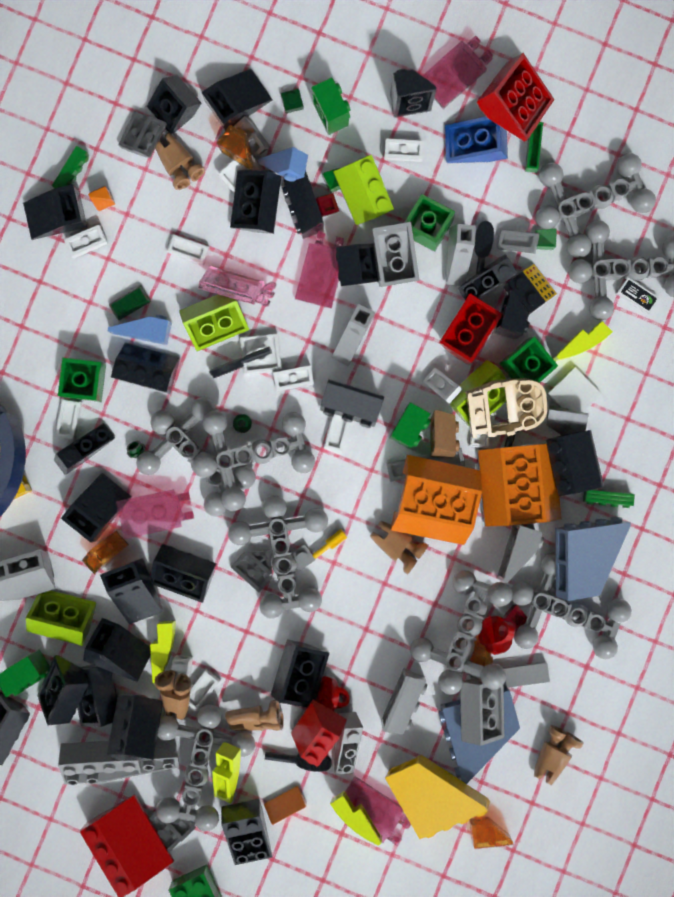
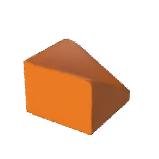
(101, 198)

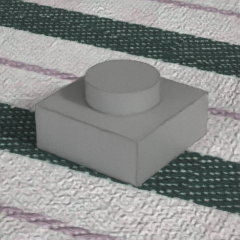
(303, 557)

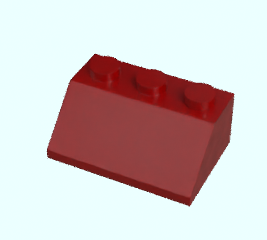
(470, 329)
(317, 732)

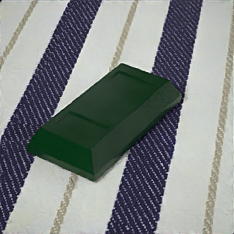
(129, 303)

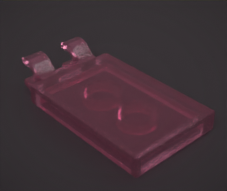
(457, 71)
(319, 273)
(236, 286)
(152, 513)
(380, 808)

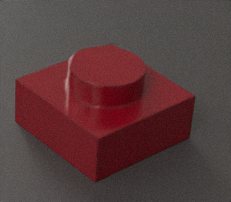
(327, 205)
(515, 616)

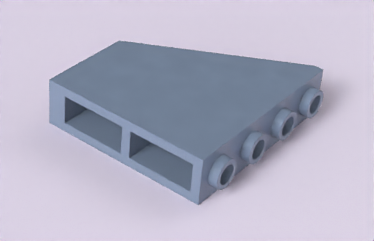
(587, 556)
(472, 757)

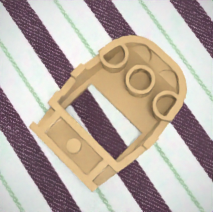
(524, 404)

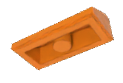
(285, 805)

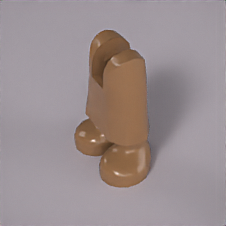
(173, 157)
(396, 543)
(174, 692)
(255, 718)
(554, 757)

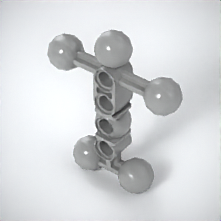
(579, 244)
(581, 270)
(163, 423)
(206, 465)
(274, 509)
(527, 635)
(423, 650)
(208, 717)

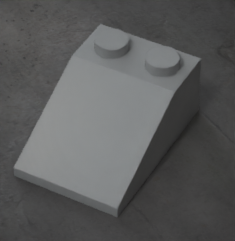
(395, 254)
(519, 550)

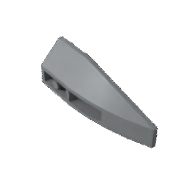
(25, 576)
(89, 763)

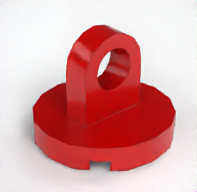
(496, 634)
(329, 694)

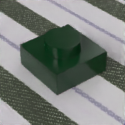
(292, 101)

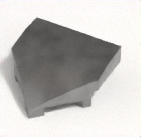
(254, 568)

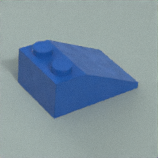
(475, 141)

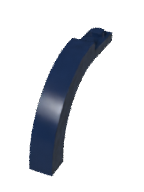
(11, 458)

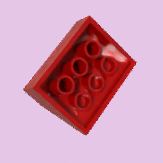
(516, 98)
(126, 846)

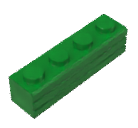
(533, 149)
(71, 168)
(612, 498)

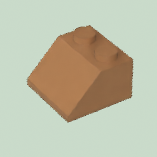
(443, 434)

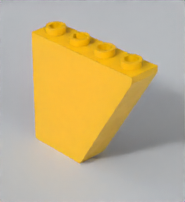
(433, 796)

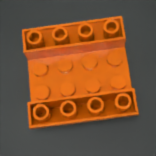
(518, 486)
(438, 500)

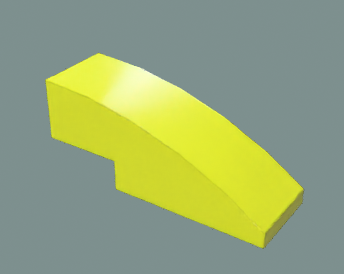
(582, 341)
(162, 649)
(226, 772)
(356, 818)

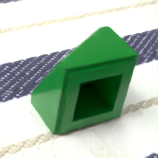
(330, 181)
(547, 239)

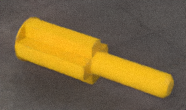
(331, 542)

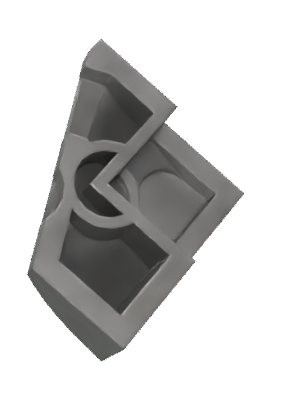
(257, 141)
(566, 421)

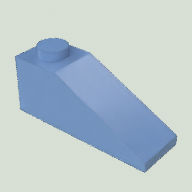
(287, 163)
(147, 329)

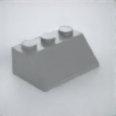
(403, 702)
(481, 713)

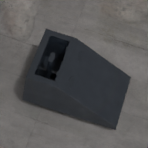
(236, 97)
(55, 212)
(95, 508)
(132, 591)
(117, 650)
(246, 831)

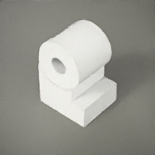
(182, 664)

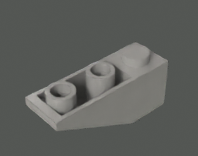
(460, 251)
(353, 334)
(348, 744)

